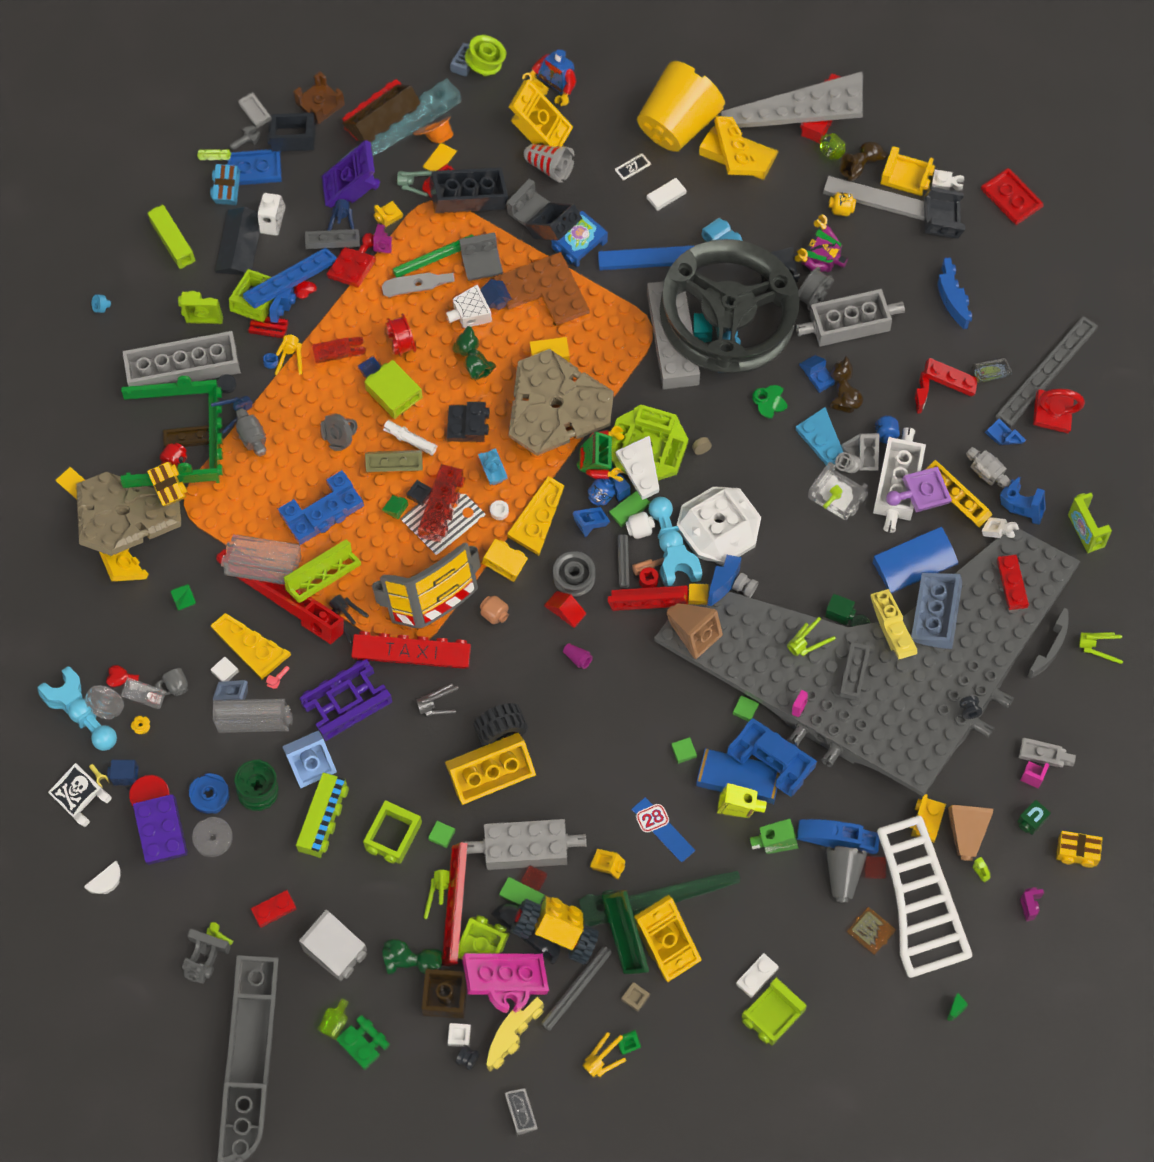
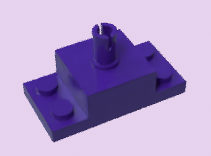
(350, 176)

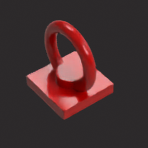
(1055, 408)

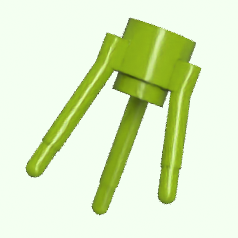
(1089, 640)
(798, 643)
(441, 881)

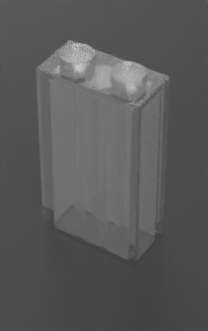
(260, 559)
(251, 715)

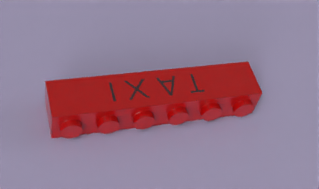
(411, 651)

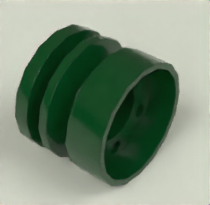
(253, 775)

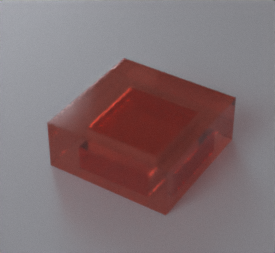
(875, 867)
(534, 878)

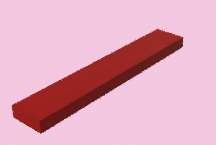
(454, 904)

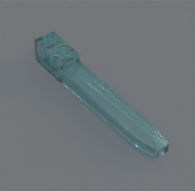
(426, 112)

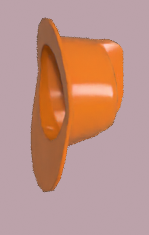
(437, 132)

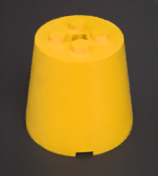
(679, 106)

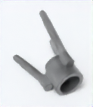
(426, 702)

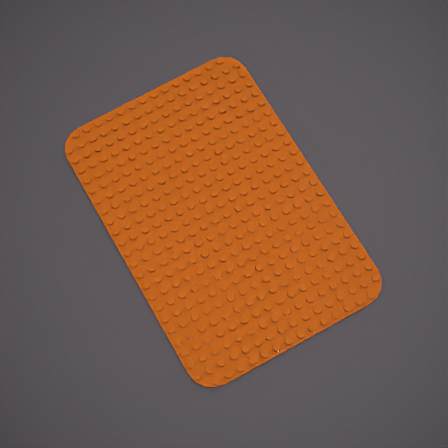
(291, 409)

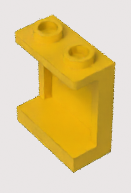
(907, 173)

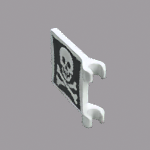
(76, 791)

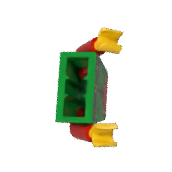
(597, 455)

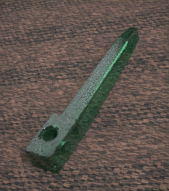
(642, 901)

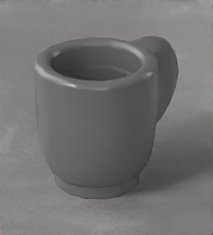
(174, 681)

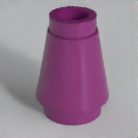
(578, 656)

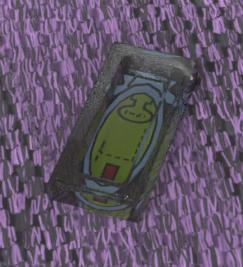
(991, 370)

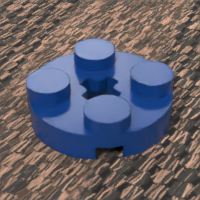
(205, 783)

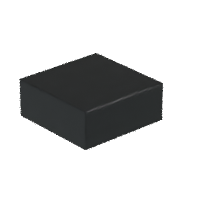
(419, 493)

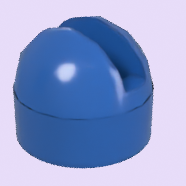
(270, 360)

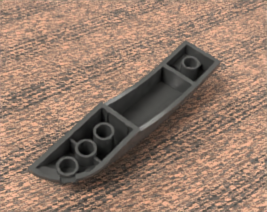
(248, 1057)

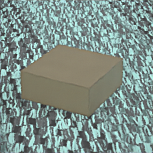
(635, 997)

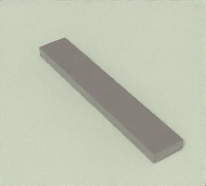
(876, 197)

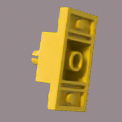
(538, 117)
(667, 938)

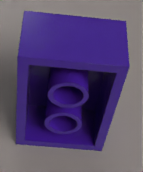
(160, 829)

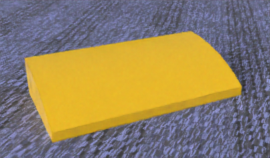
(711, 149)

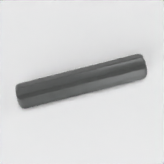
(623, 561)

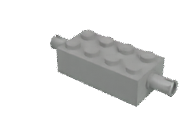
(850, 317)
(525, 844)

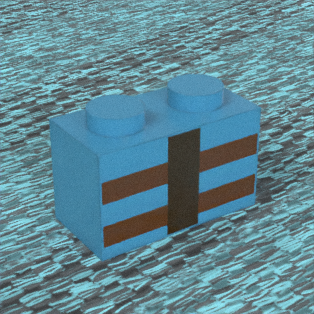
(225, 184)

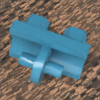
(493, 467)

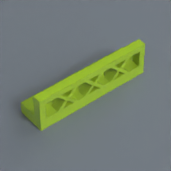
(318, 569)

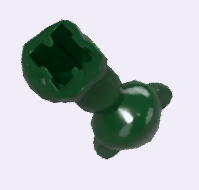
(475, 363)
(397, 954)

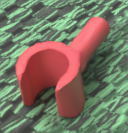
(273, 682)

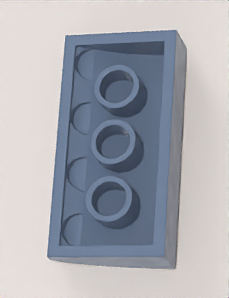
(937, 609)

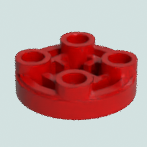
(148, 788)

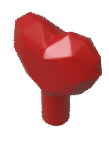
(304, 289)
(118, 676)

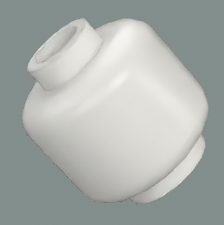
(640, 525)

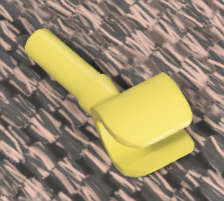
(99, 776)

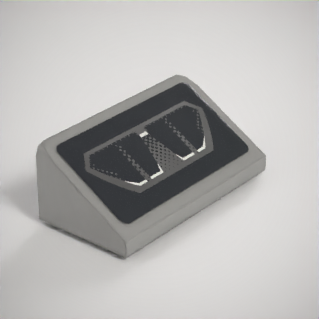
(521, 1111)

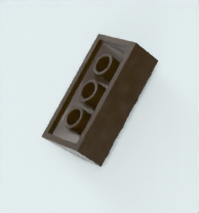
(382, 113)

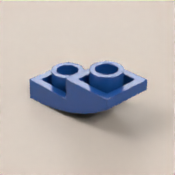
(280, 304)

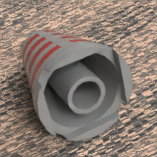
(551, 160)

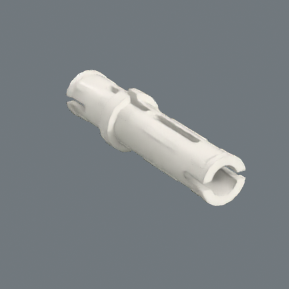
(404, 434)

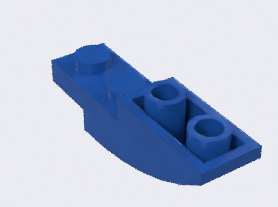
(953, 297)
(837, 833)

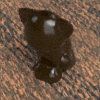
(853, 165)
(847, 396)

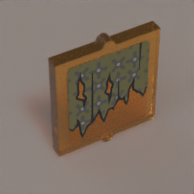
(871, 930)

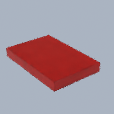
(1012, 196)

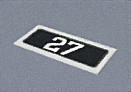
(632, 166)

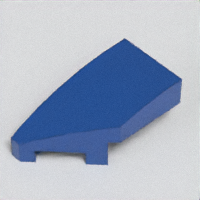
(1003, 434)

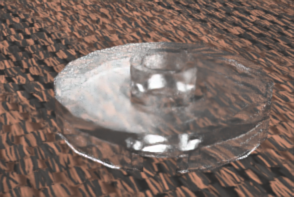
(104, 702)
(208, 828)

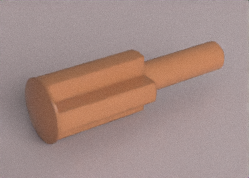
(637, 568)

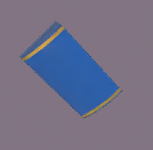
(720, 768)

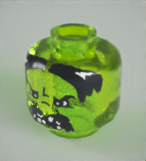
(832, 146)

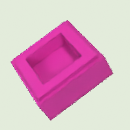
(800, 703)

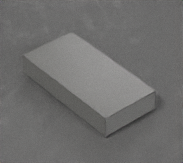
(254, 110)

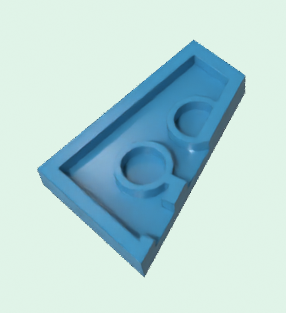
(821, 436)

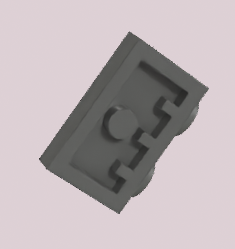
(525, 203)
(480, 256)

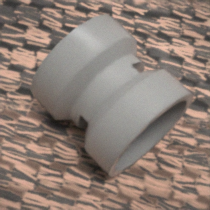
(848, 462)
(745, 585)

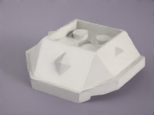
(716, 540)

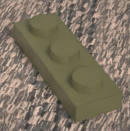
(394, 461)

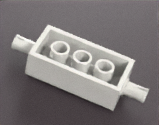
(900, 459)

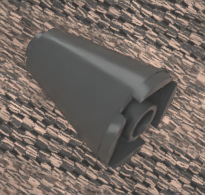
(844, 871)

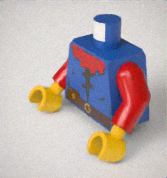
(556, 72)

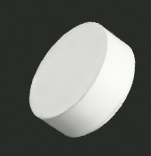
(499, 510)

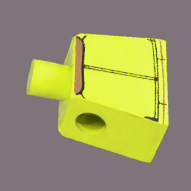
(739, 801)

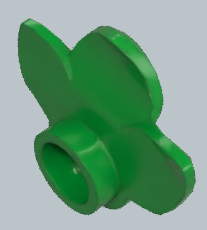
(772, 401)

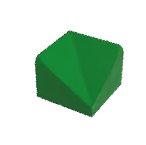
(183, 597)

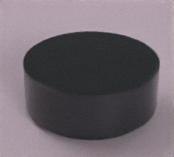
(227, 383)

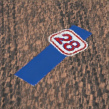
(655, 819)

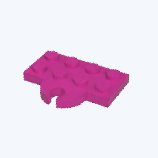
(505, 977)

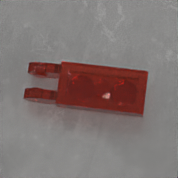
(338, 349)

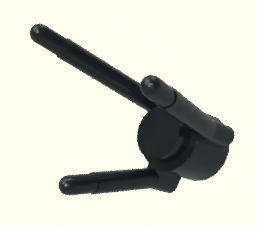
(340, 606)

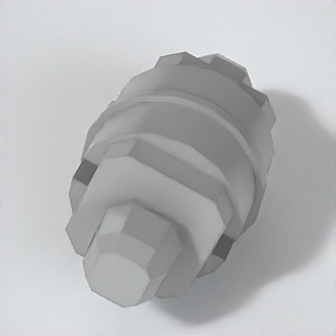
(988, 467)

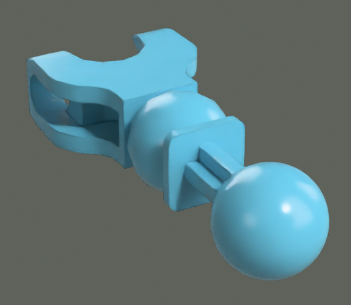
(671, 542)
(71, 701)

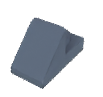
(231, 690)

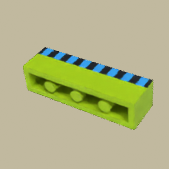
(322, 814)

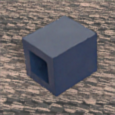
(495, 294)
(123, 772)

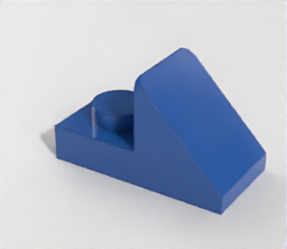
(817, 373)
(589, 519)

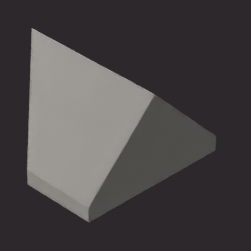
(866, 448)

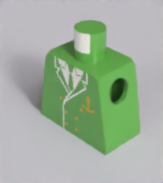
(782, 834)

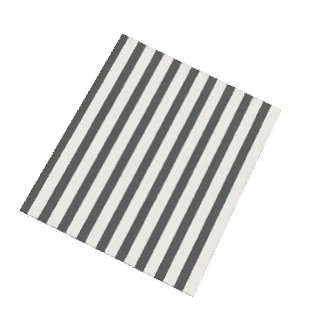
(455, 527)

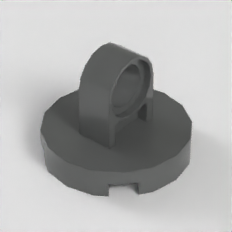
(338, 431)

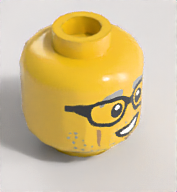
(842, 204)

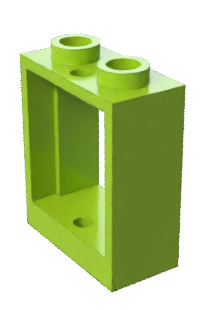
(241, 306)
(399, 814)

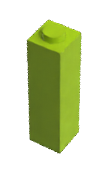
(171, 236)

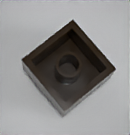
(444, 994)

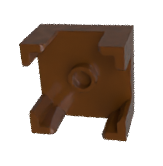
(319, 99)

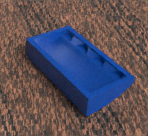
(907, 562)

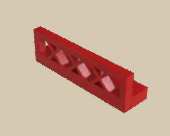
(648, 598)

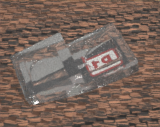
(143, 693)

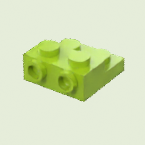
(198, 309)
(482, 937)

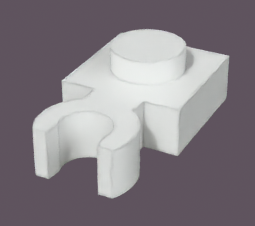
(944, 180)
(997, 527)

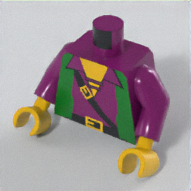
(823, 249)

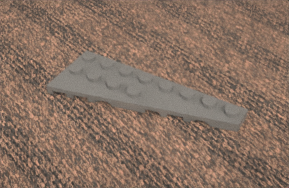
(821, 102)

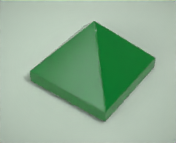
(629, 1042)

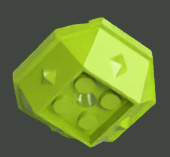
(665, 434)

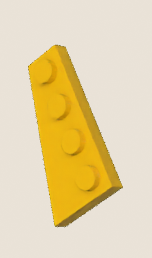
(734, 149)
(534, 522)
(123, 566)
(250, 646)

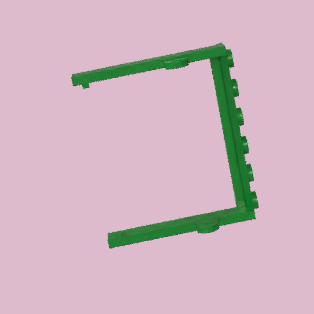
(184, 387)

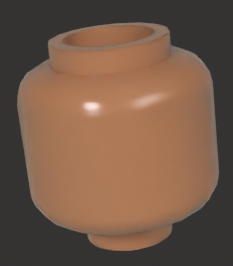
(494, 609)

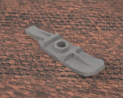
(407, 283)

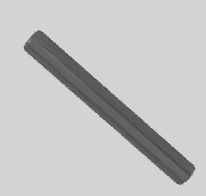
(576, 988)

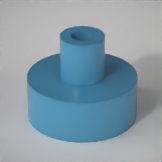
(100, 303)

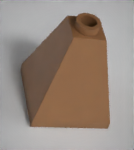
(695, 626)
(968, 828)

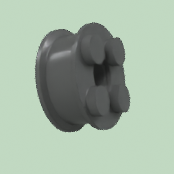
(815, 287)
(574, 562)

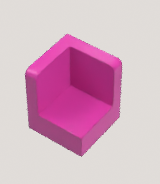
(1034, 774)

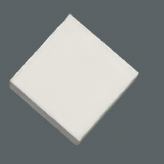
(224, 670)
(459, 1034)

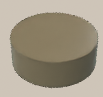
(701, 445)

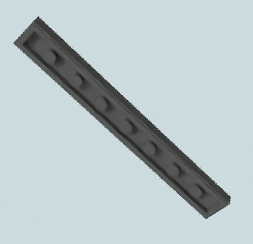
(1046, 371)

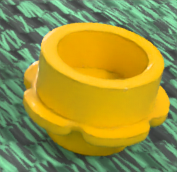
(140, 729)

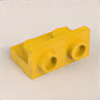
(931, 813)

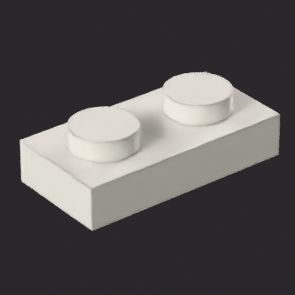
(757, 975)

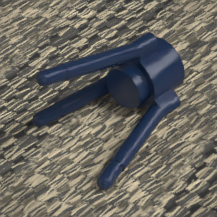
(341, 211)
(239, 403)

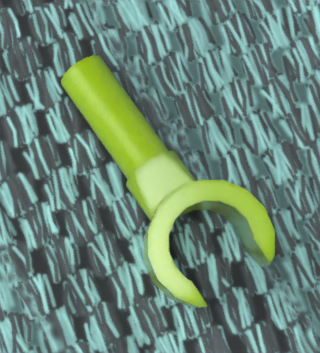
(836, 493)
(213, 931)

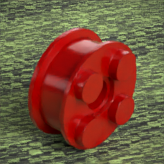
(401, 335)

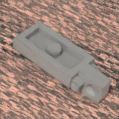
(1045, 753)

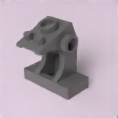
(207, 946)

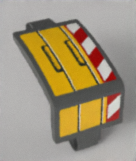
(432, 592)

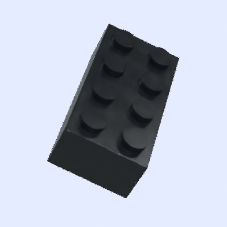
(468, 190)

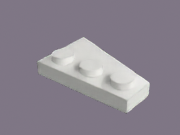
(640, 466)

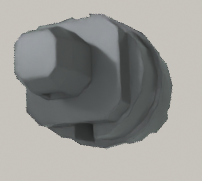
(251, 432)

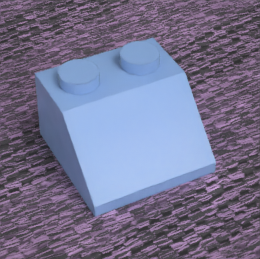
(309, 758)

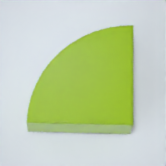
(981, 869)

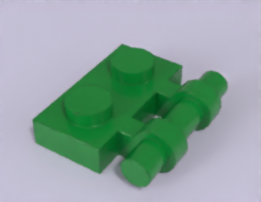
(359, 1049)

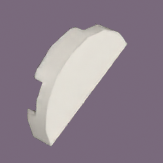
(105, 881)

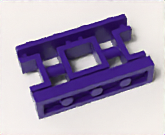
(354, 711)

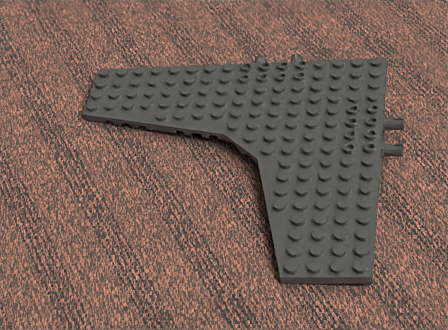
(908, 705)

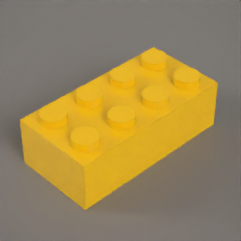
(490, 768)

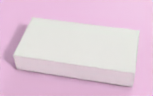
(666, 194)

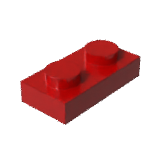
(273, 908)

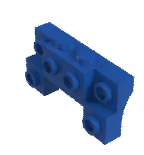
(323, 513)
(775, 752)

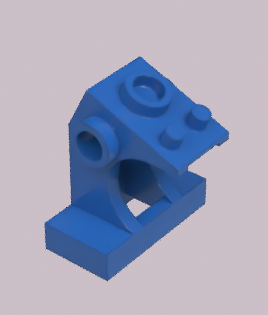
(1026, 506)

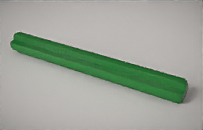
(428, 258)

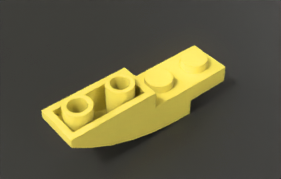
(892, 624)
(506, 1038)

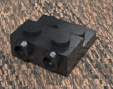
(468, 422)

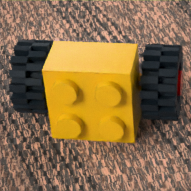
(558, 924)

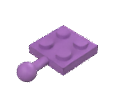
(924, 489)

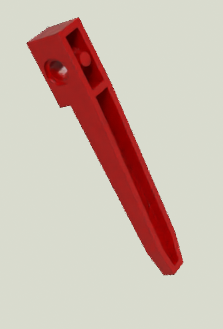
(312, 614)

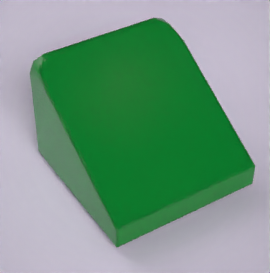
(395, 506)
(958, 1006)

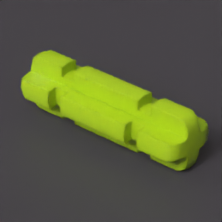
(214, 154)

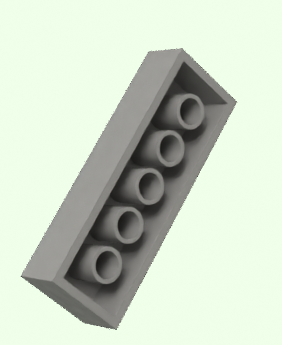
(196, 357)
(673, 367)

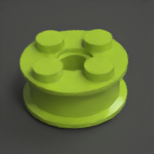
(485, 55)

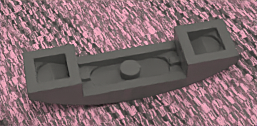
(1041, 662)

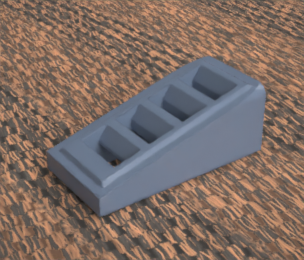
(459, 68)

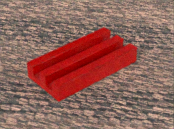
(281, 325)

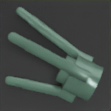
(407, 179)

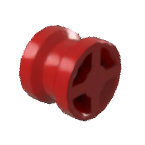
(650, 582)

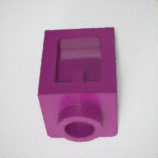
(382, 241)
(1030, 906)

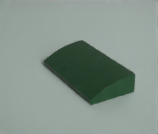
(625, 932)

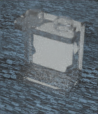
(850, 497)

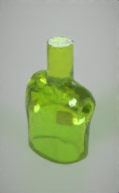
(334, 1020)

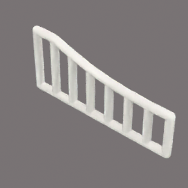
(903, 909)

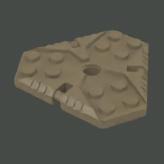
(549, 382)
(120, 517)

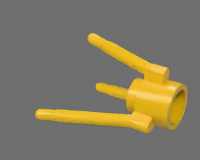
(289, 346)
(594, 1063)

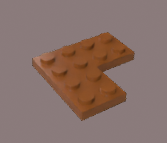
(551, 281)

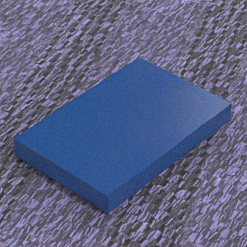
(257, 166)

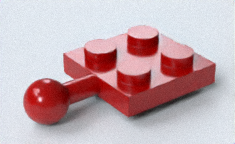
(353, 265)

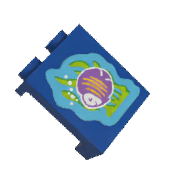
(580, 240)

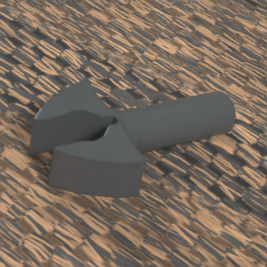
(246, 138)

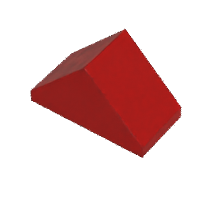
(566, 608)

